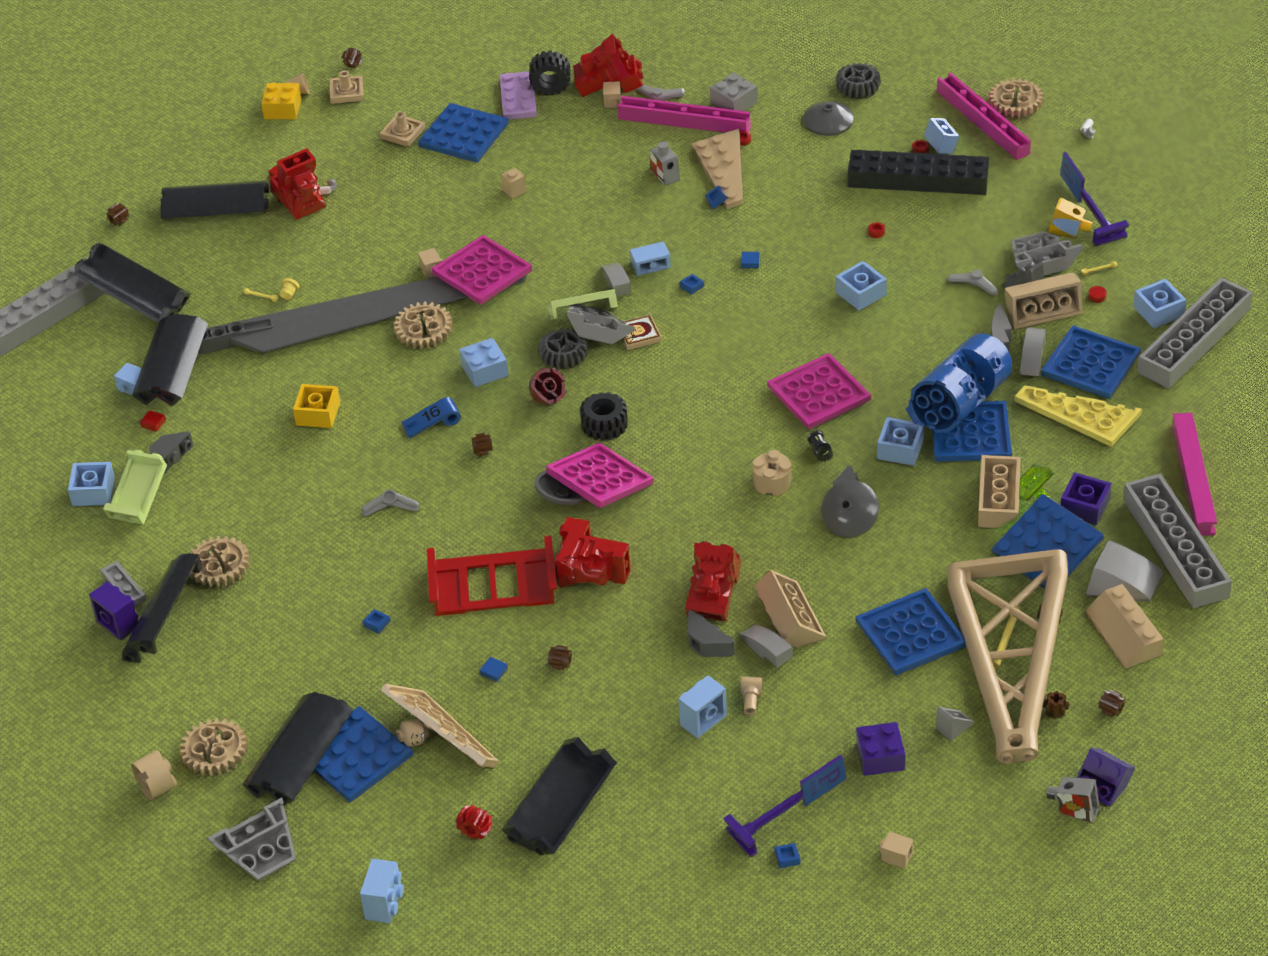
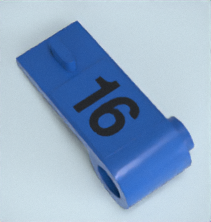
(441, 410)

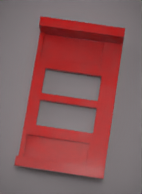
(450, 585)

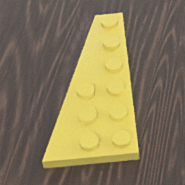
(1082, 414)

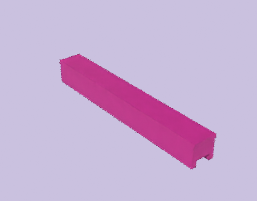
(683, 115)
(984, 116)
(1194, 473)

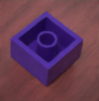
(1086, 497)
(114, 610)
(880, 748)

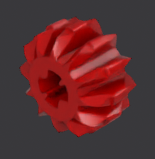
(474, 822)

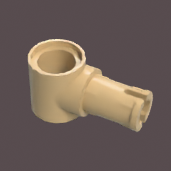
(751, 690)

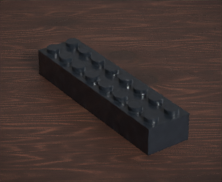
(918, 172)

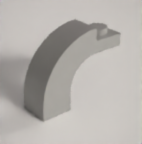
(1032, 351)

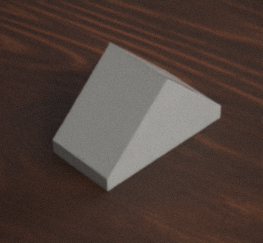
(952, 722)

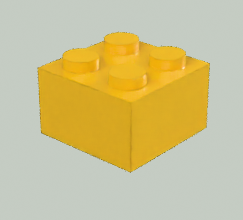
(281, 101)
(316, 406)

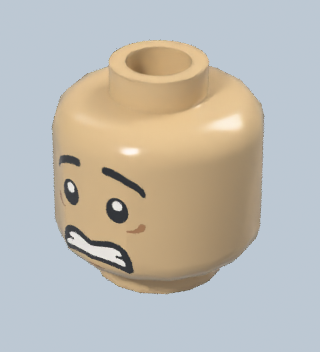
(413, 732)

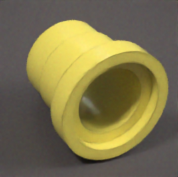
(288, 288)

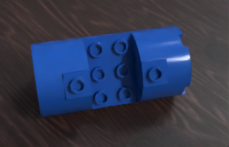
(959, 383)

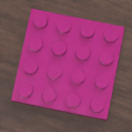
(482, 269)
(819, 391)
(599, 475)

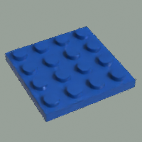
(463, 132)
(1091, 362)
(978, 434)
(1046, 528)
(910, 631)
(361, 755)

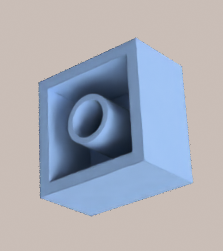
(861, 285)
(1159, 303)
(483, 362)
(900, 441)
(91, 483)
(702, 706)
(381, 891)

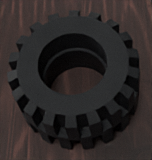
(549, 62)
(603, 416)

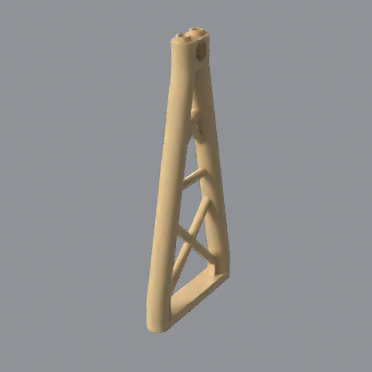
(1011, 743)

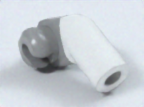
(1086, 128)
(331, 186)

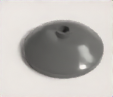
(828, 118)
(555, 491)
(859, 515)

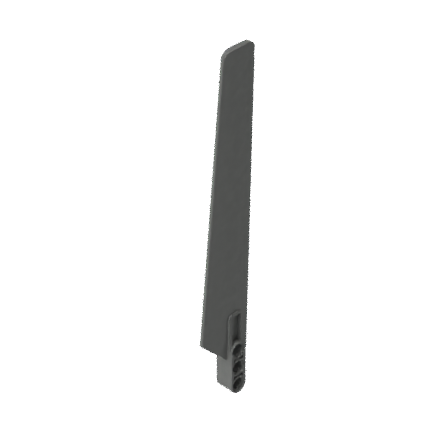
(327, 318)

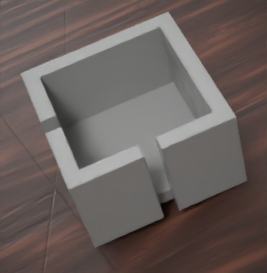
(734, 93)

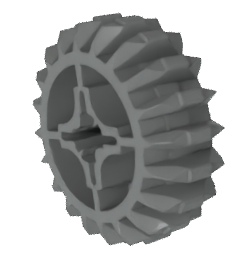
(858, 80)
(563, 349)

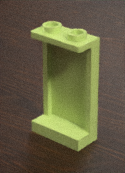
(608, 295)
(136, 487)

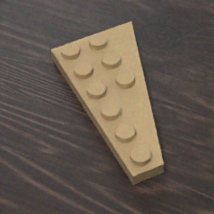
(722, 163)
(437, 719)

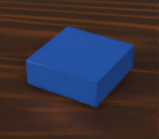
(716, 197)
(750, 259)
(691, 284)
(376, 621)
(493, 669)
(787, 855)

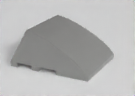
(1045, 247)
(597, 324)
(1123, 566)
(259, 843)

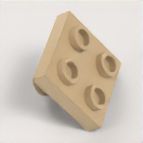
(346, 88)
(402, 129)

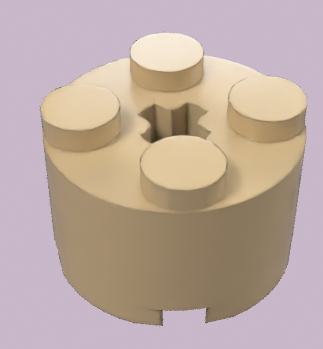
(772, 473)
(153, 774)

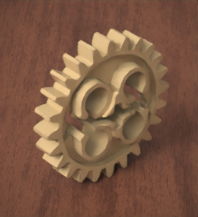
(1028, 99)
(436, 321)
(228, 554)
(222, 752)

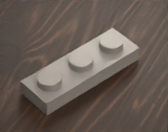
(117, 576)

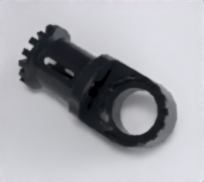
(820, 446)

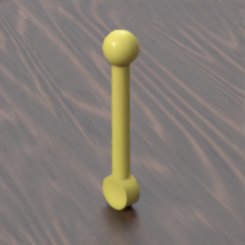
(1085, 271)
(274, 298)

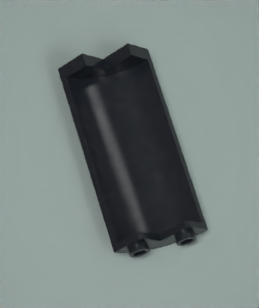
(214, 199)
(131, 283)
(170, 359)
(160, 606)
(298, 747)
(559, 797)

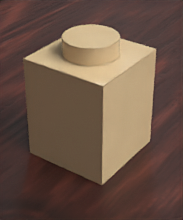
(611, 94)
(513, 183)
(427, 260)
(896, 849)

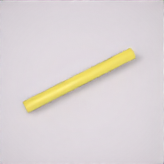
(1005, 637)

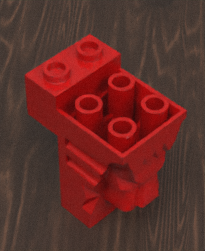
(608, 64)
(297, 184)
(590, 557)
(713, 580)

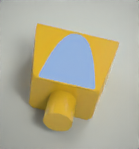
(1068, 220)

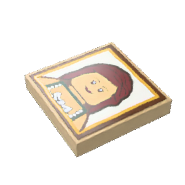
(644, 334)

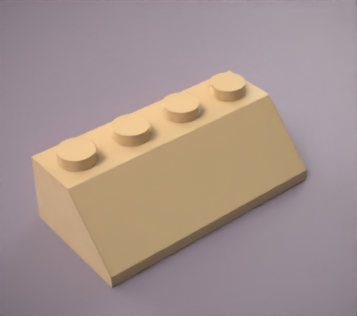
(1044, 300)
(998, 490)
(789, 609)
(1125, 627)

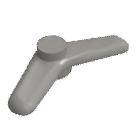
(660, 94)
(975, 279)
(389, 498)

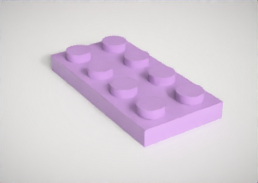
(517, 96)

